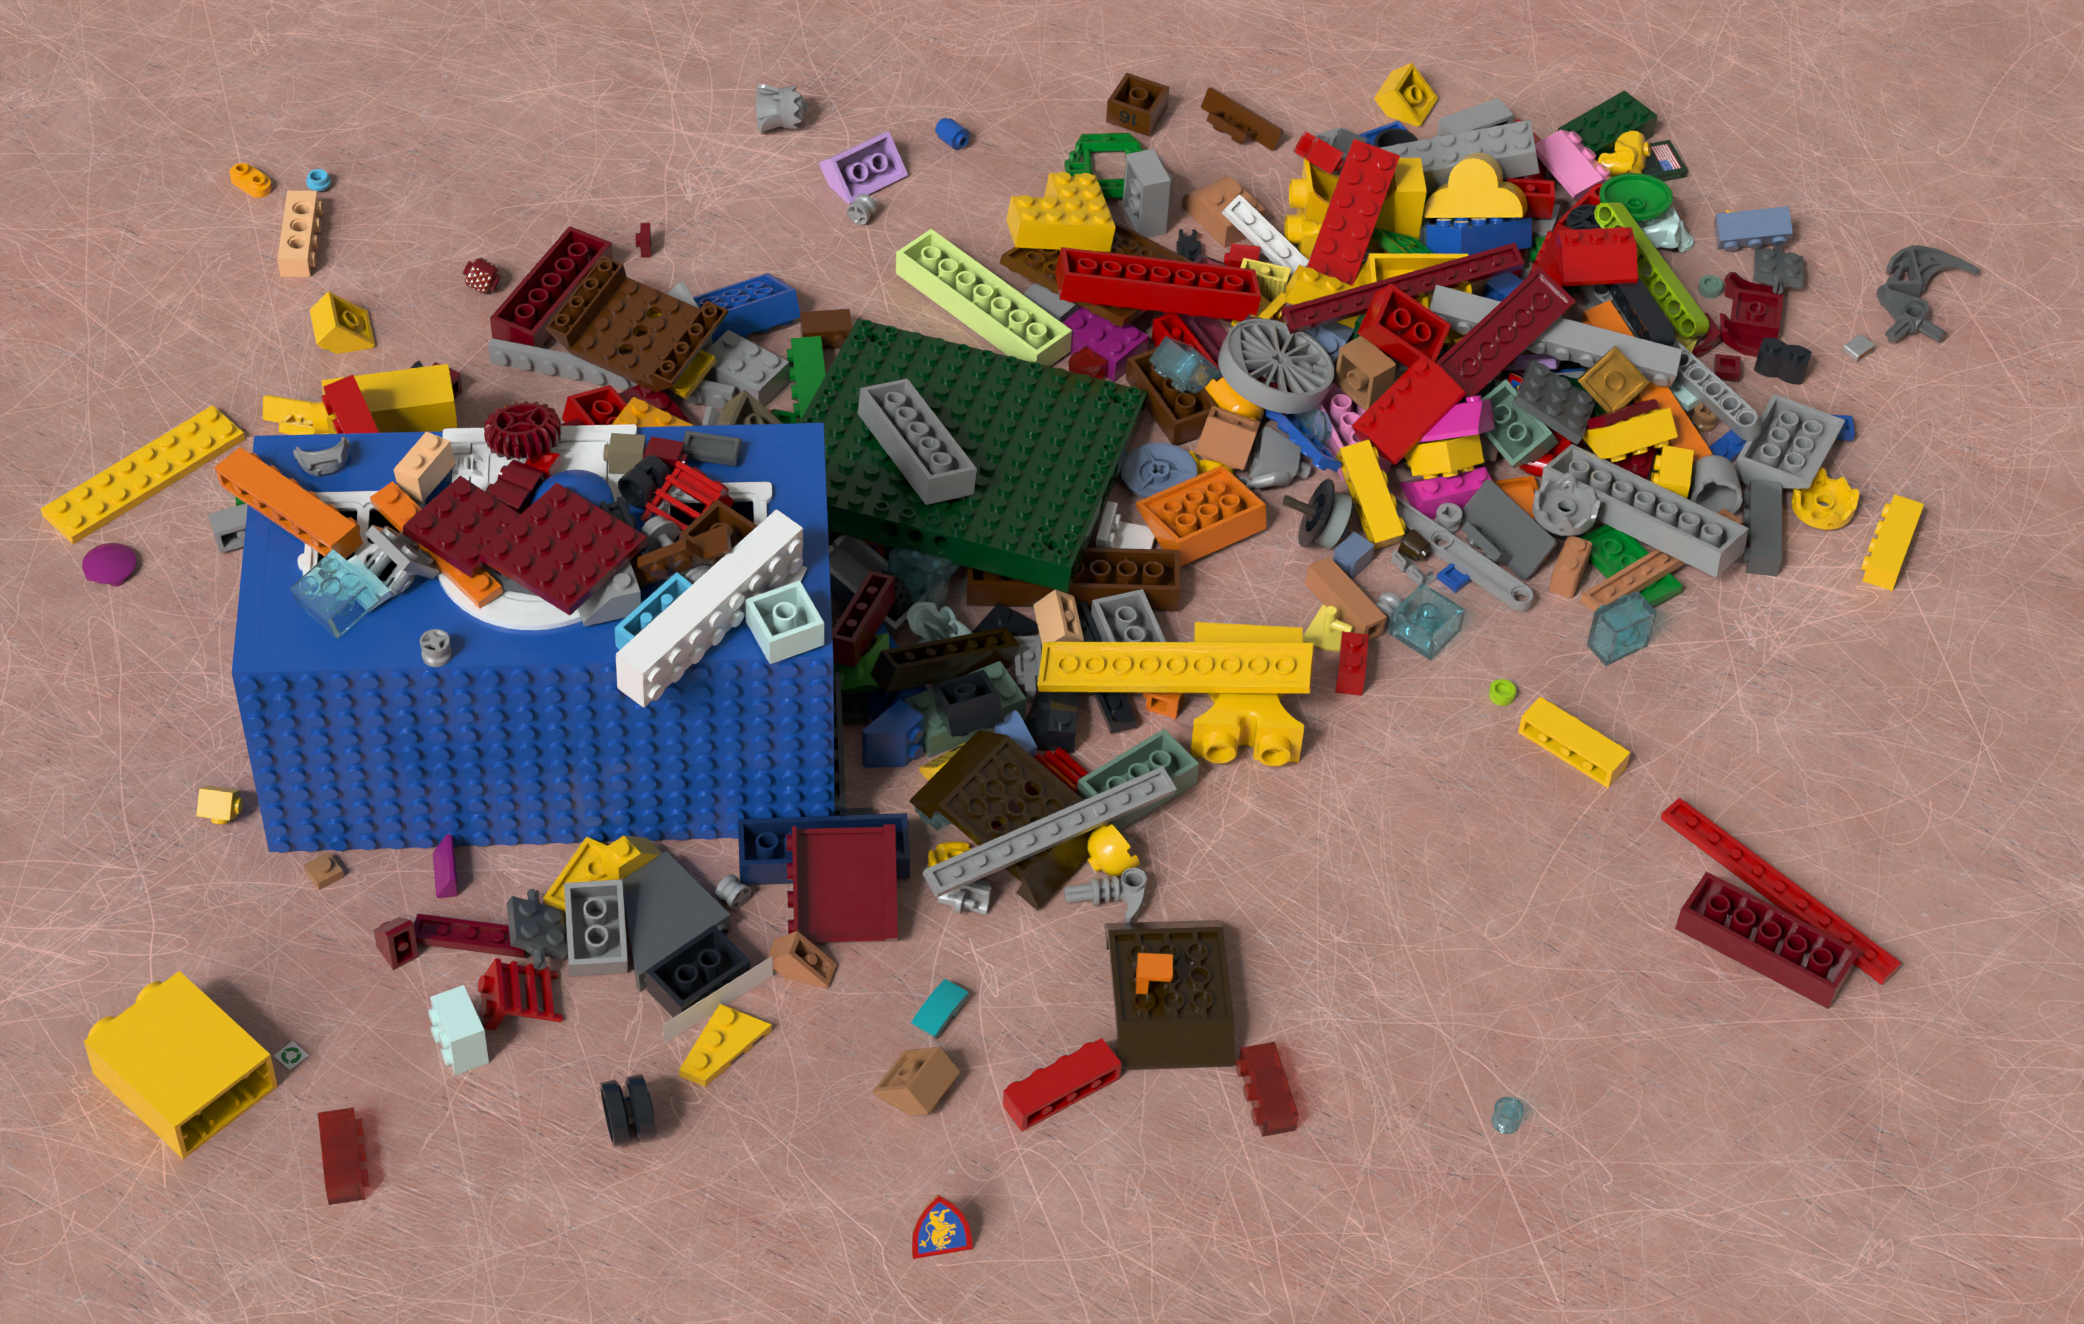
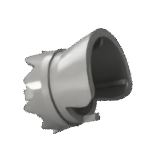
(779, 107)

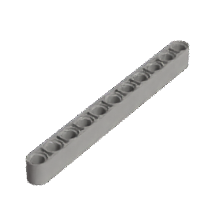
(1689, 377)

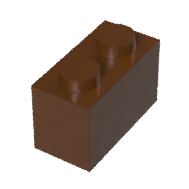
(829, 324)

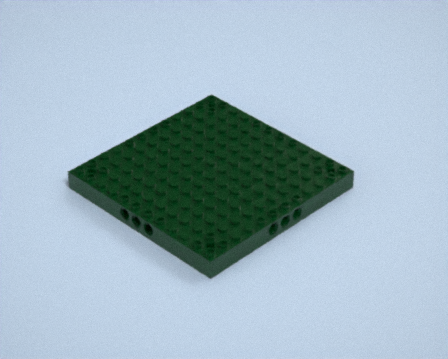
(1036, 434)

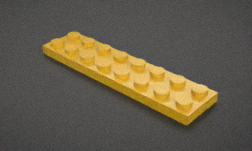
(142, 474)

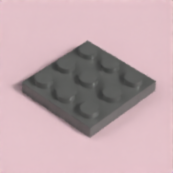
(1554, 401)

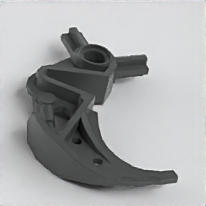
(1902, 297)

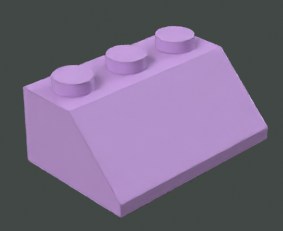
(864, 167)

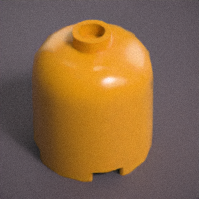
(1231, 401)

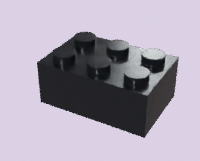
(695, 971)

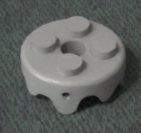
(1567, 495)

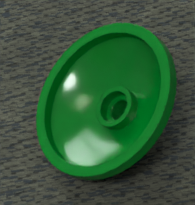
(1639, 193)

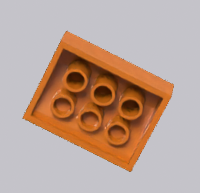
(1203, 514)

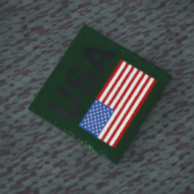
(1664, 162)

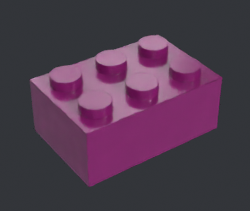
(1106, 339)

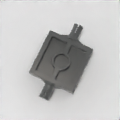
(1778, 268)
(537, 928)

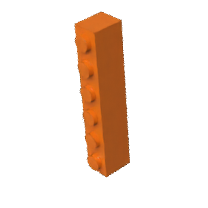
(288, 504)

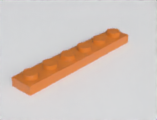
(398, 510)

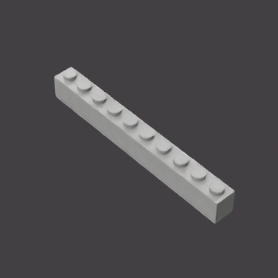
(1565, 337)

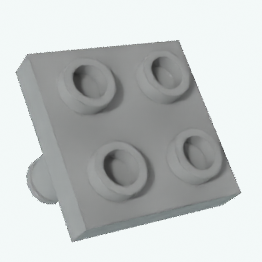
(402, 551)

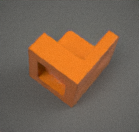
(1152, 968)

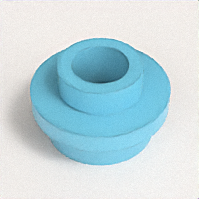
(318, 180)

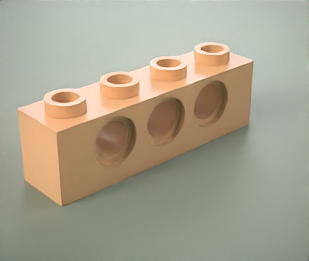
(298, 234)

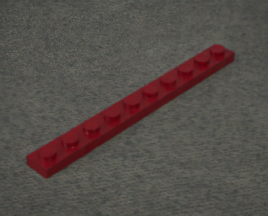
(1415, 284)

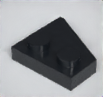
(1002, 616)

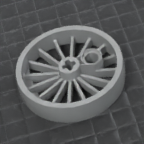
(1255, 347)

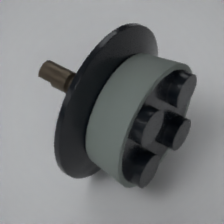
(1323, 516)

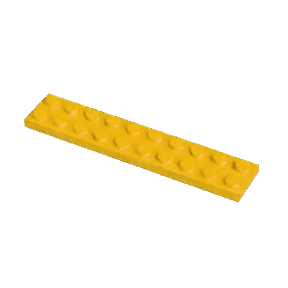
(1176, 667)

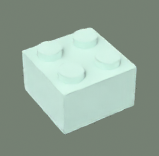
(784, 622)
(458, 1030)

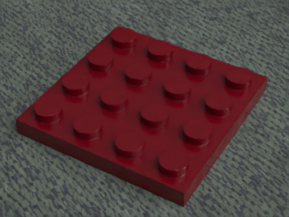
(563, 548)

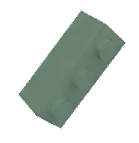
(1516, 432)

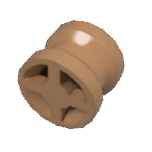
(1703, 419)

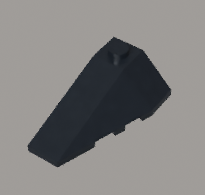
(1053, 720)

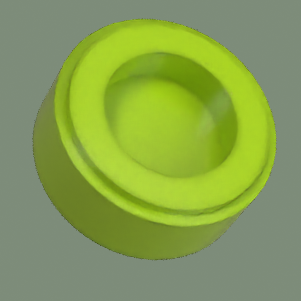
(1502, 692)

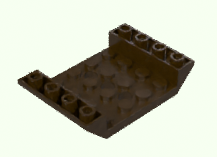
(977, 790)
(1177, 1021)

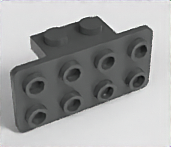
(1505, 531)

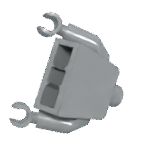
(1274, 461)

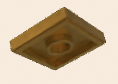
(1613, 380)

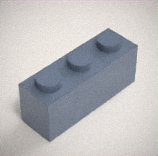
(1753, 228)

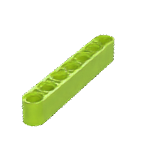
(1660, 275)

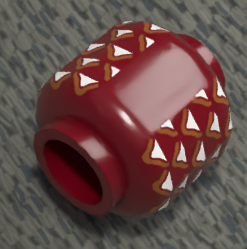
(481, 275)

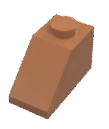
(801, 960)

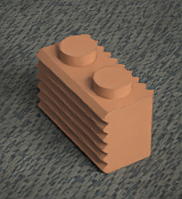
(1570, 566)

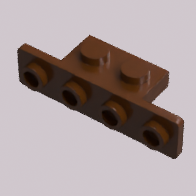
(1239, 121)
(681, 555)

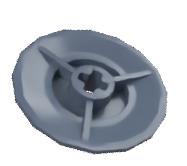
(1157, 468)

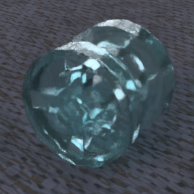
(1510, 1108)

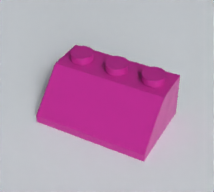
(1464, 419)
(1429, 494)

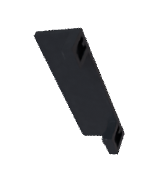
(847, 709)

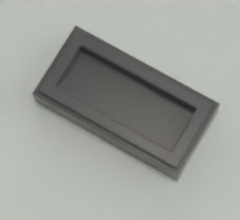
(712, 448)

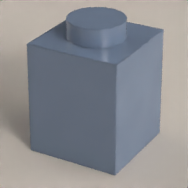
(1353, 554)

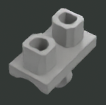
(970, 897)

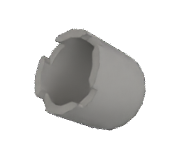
(1715, 484)

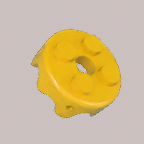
(1834, 492)

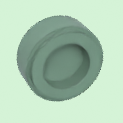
(1710, 286)

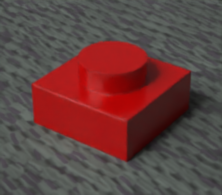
(547, 463)

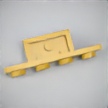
(292, 414)

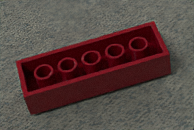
(547, 287)
(1767, 940)

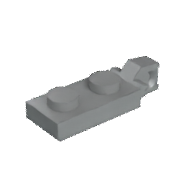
(1028, 664)

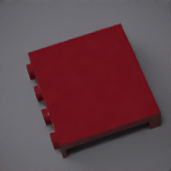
(843, 884)

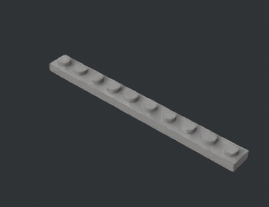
(574, 368)
(1048, 832)

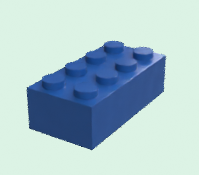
(1478, 234)

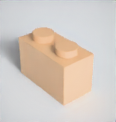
(424, 466)
(1058, 618)

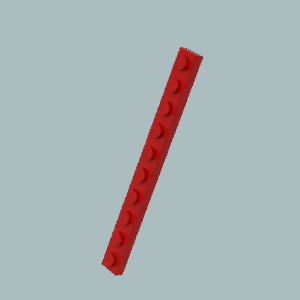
(1776, 887)

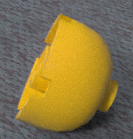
(1110, 851)

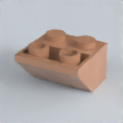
(1227, 438)

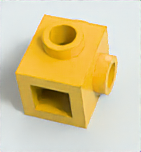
(219, 804)

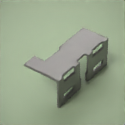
(1411, 569)

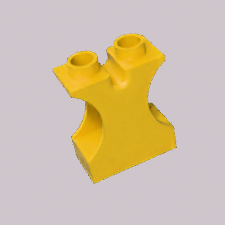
(1313, 191)
(1247, 717)

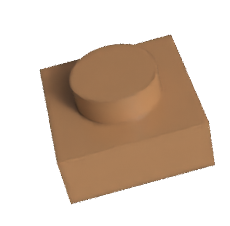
(323, 870)

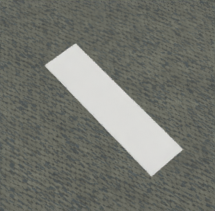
(722, 996)

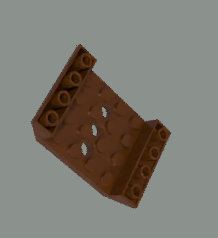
(612, 309)

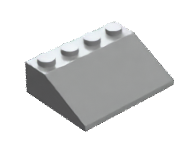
(1790, 444)

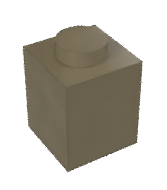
(624, 452)

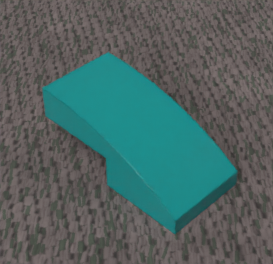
(939, 1008)

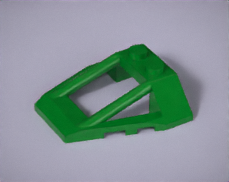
(1101, 142)

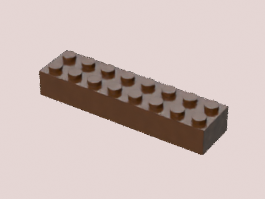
(1099, 575)

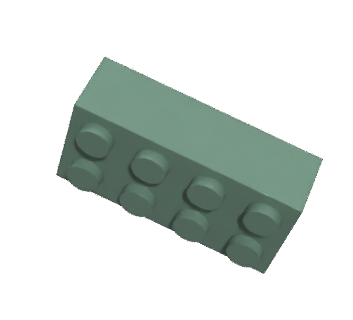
(935, 733)
(1146, 756)

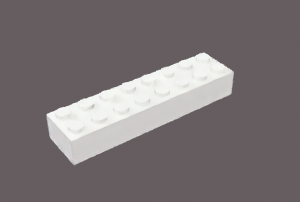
(708, 609)

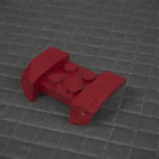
(1753, 315)

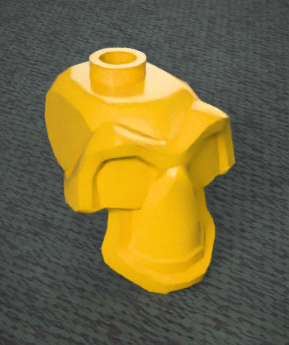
(1629, 155)

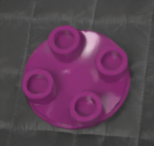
(109, 564)

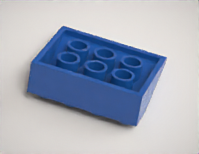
(753, 305)

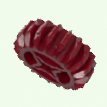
(522, 430)

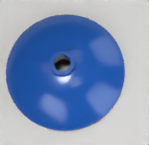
(581, 482)

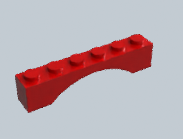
(1319, 152)

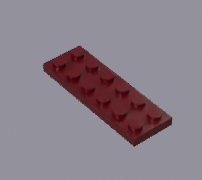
(1506, 332)

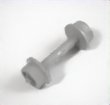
(663, 533)

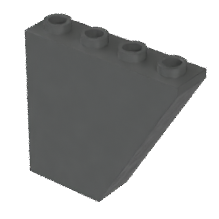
(665, 912)

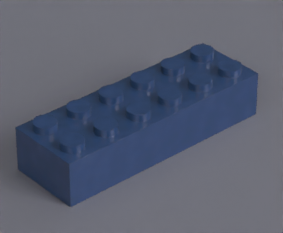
(764, 844)

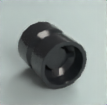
(642, 481)

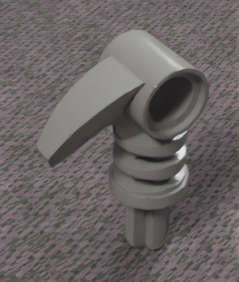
(1129, 889)

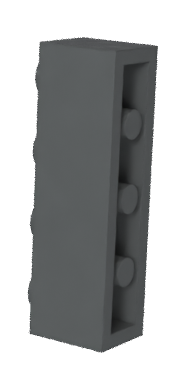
(1764, 522)

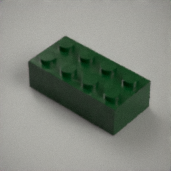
(1609, 120)

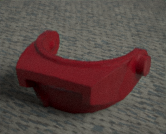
(1713, 337)

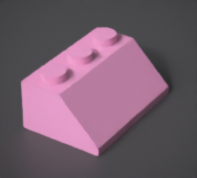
(1571, 162)

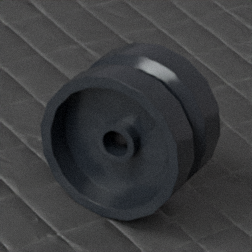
(632, 1109)

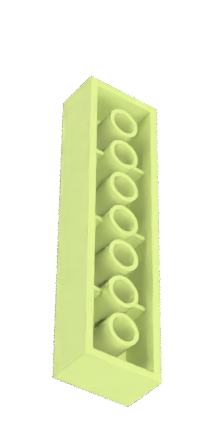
(982, 300)

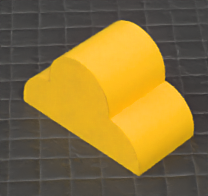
(1476, 192)

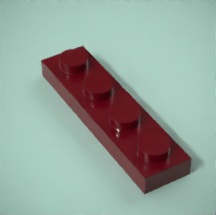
(465, 935)

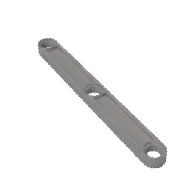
(1466, 559)

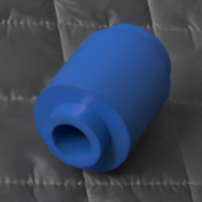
(952, 133)

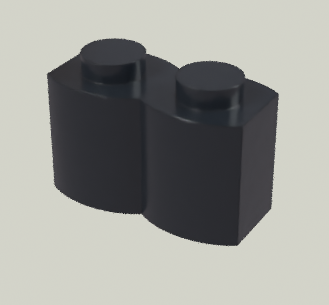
(1782, 361)

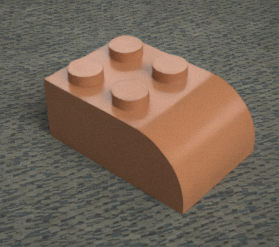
(1208, 204)

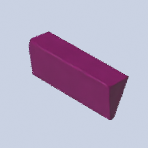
(445, 868)

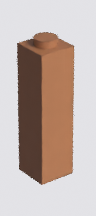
(1338, 590)

